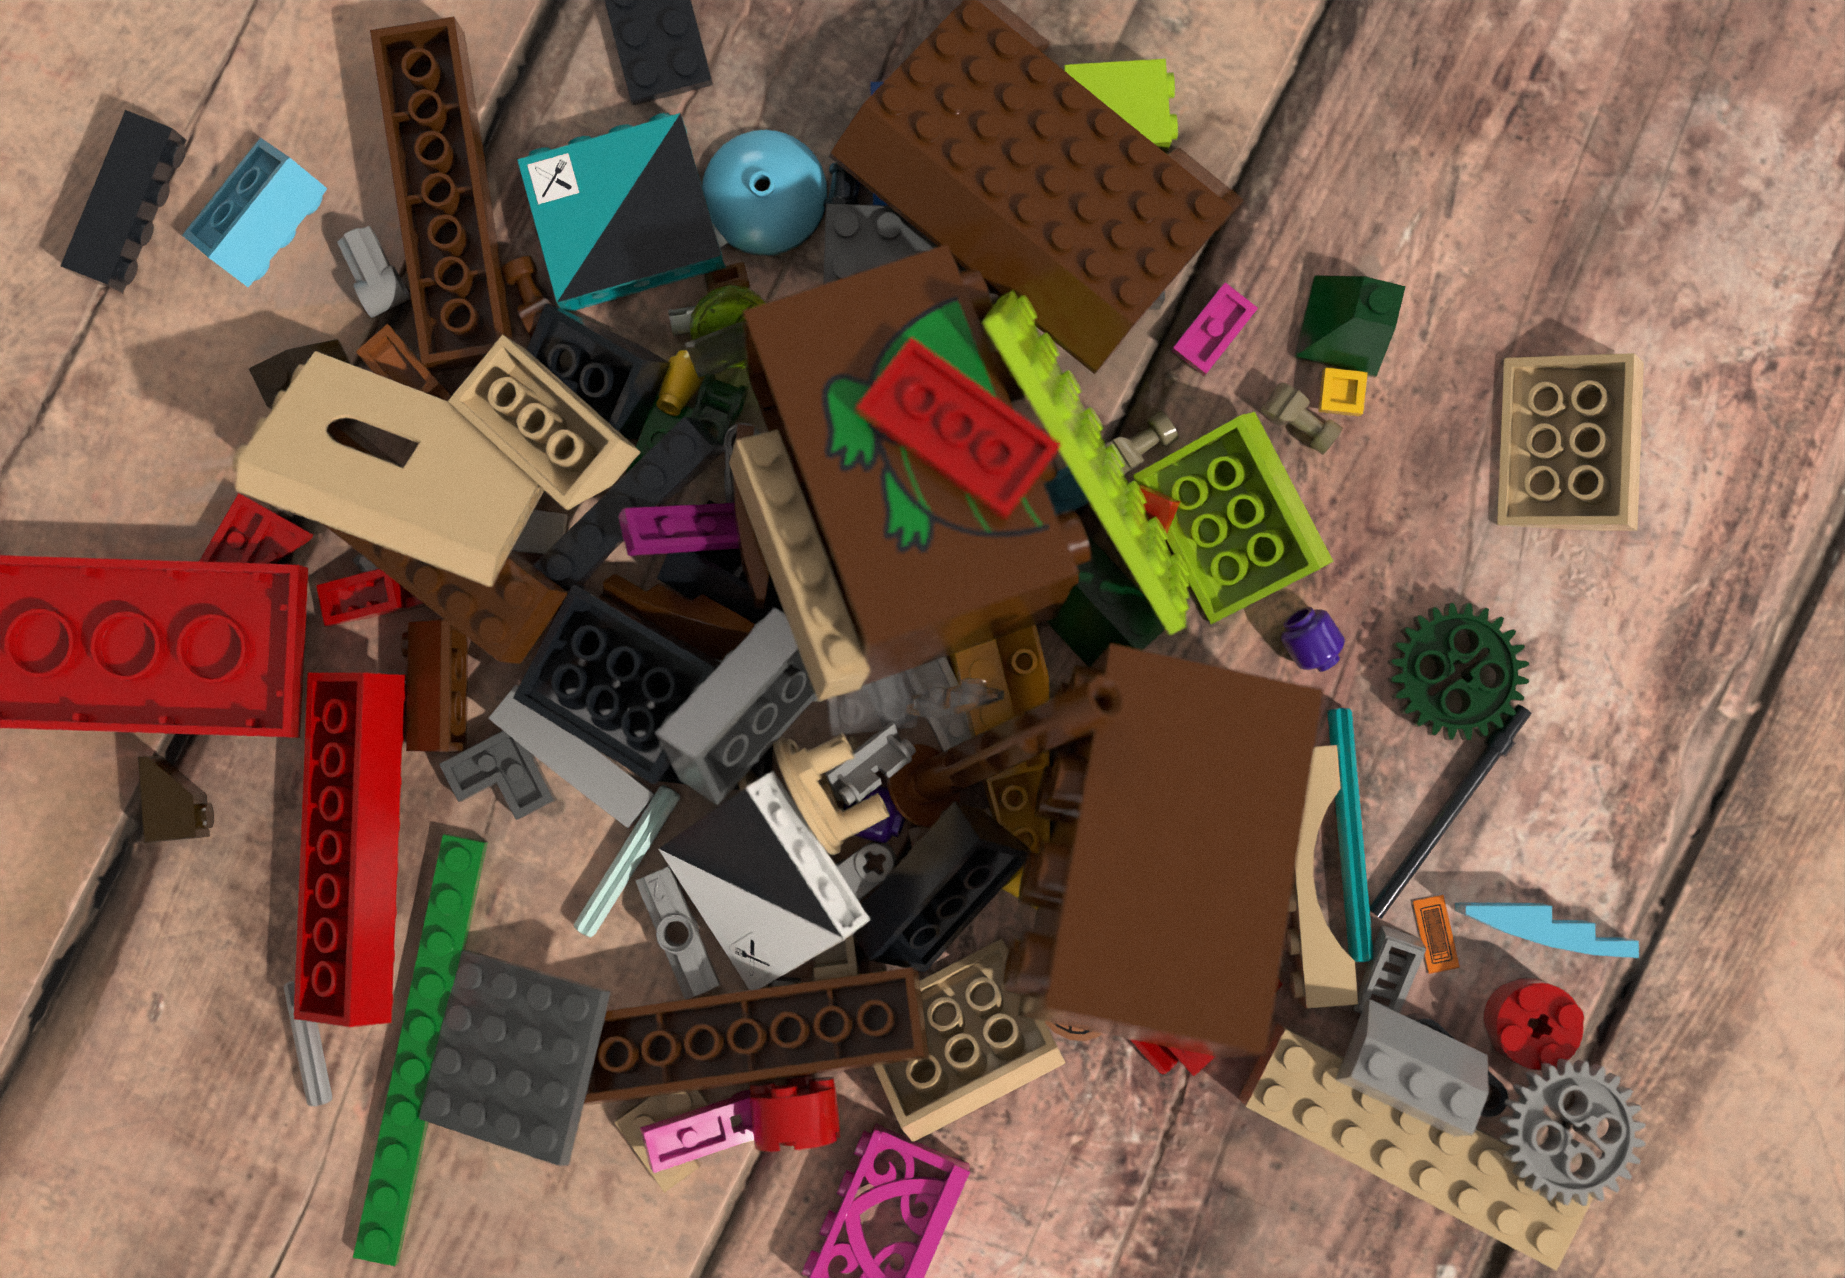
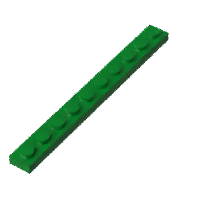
(401, 1130)

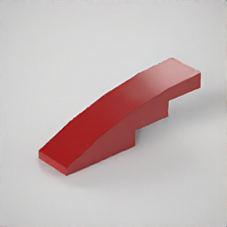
(363, 597)

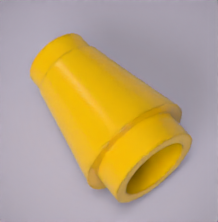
(678, 384)

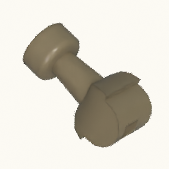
(1289, 407)
(1131, 449)

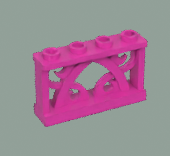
(937, 1193)

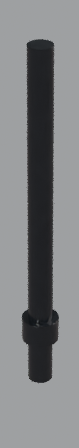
(1497, 744)

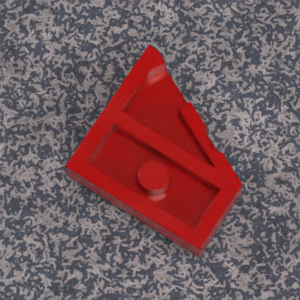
(254, 535)

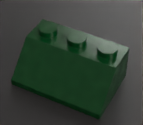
(1105, 610)

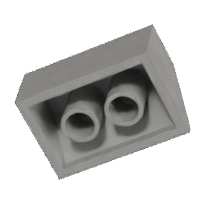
(1416, 1070)

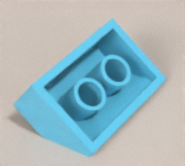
(255, 212)

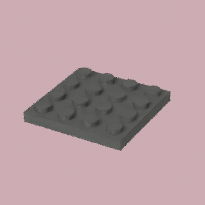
(515, 1057)

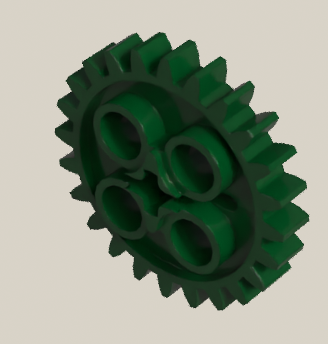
(1479, 702)

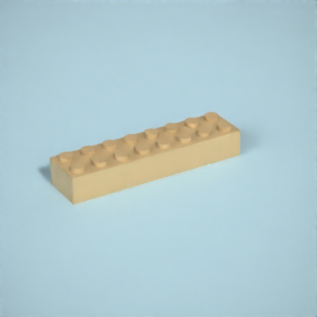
(1455, 1174)

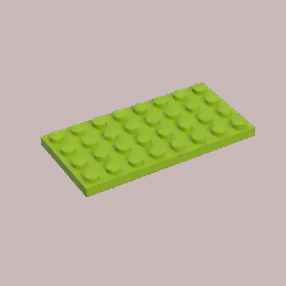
(1089, 458)

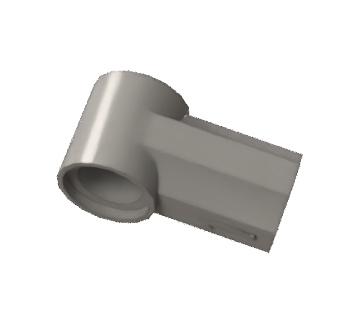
(377, 282)

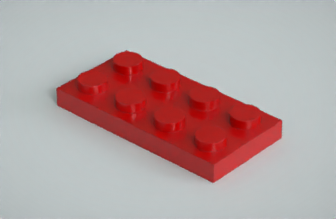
(958, 428)

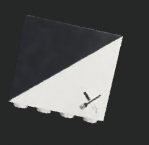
(764, 883)

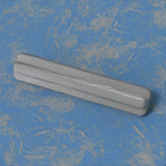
(309, 1055)

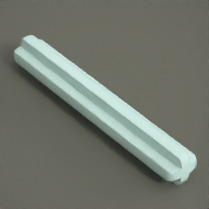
(626, 861)

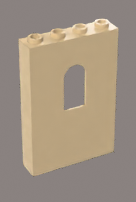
(449, 506)

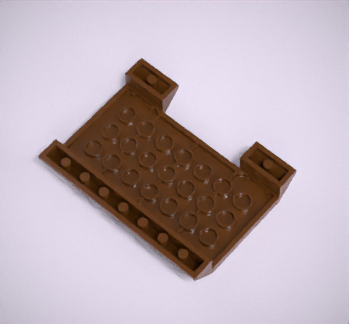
(1032, 179)

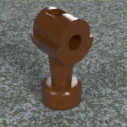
(521, 273)

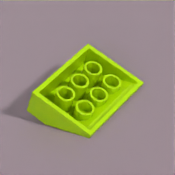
(1236, 517)

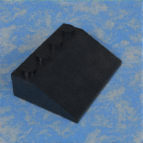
(612, 679)

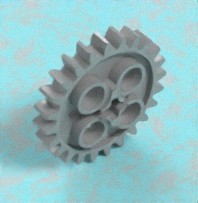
(1595, 1100)

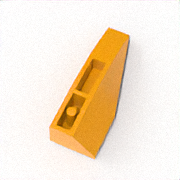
(1019, 669)

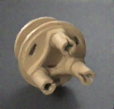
(812, 792)

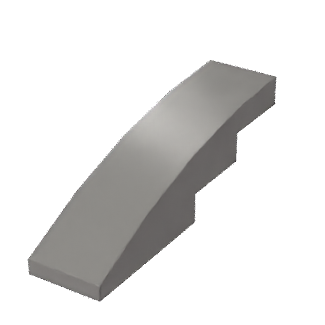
(574, 761)

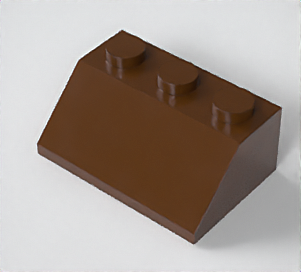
(435, 687)

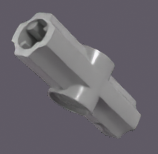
(688, 959)

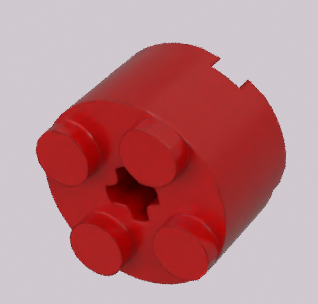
(1558, 1026)
(795, 1113)

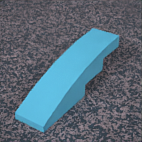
(1535, 924)

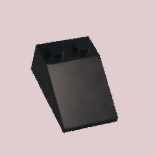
(600, 367)

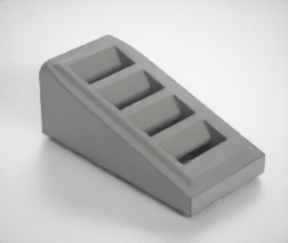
(1410, 963)

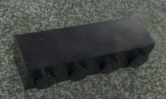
(125, 202)

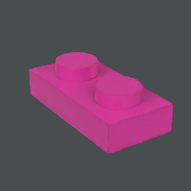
(1214, 329)

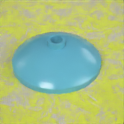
(769, 219)

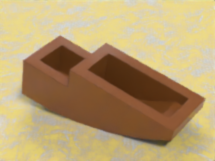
(393, 359)

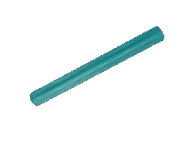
(1351, 838)

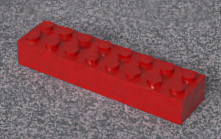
(349, 848)

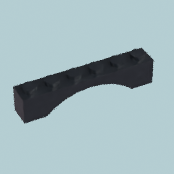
(650, 483)

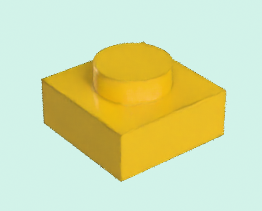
(1342, 392)

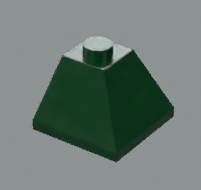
(1349, 322)

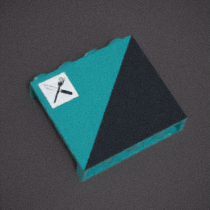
(620, 212)

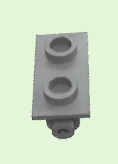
(881, 752)

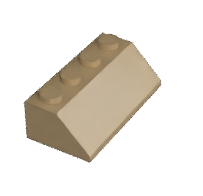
(543, 425)

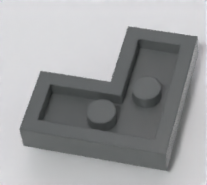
(503, 763)

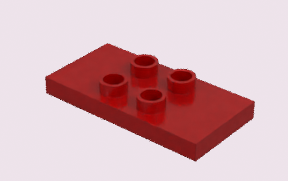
(152, 646)

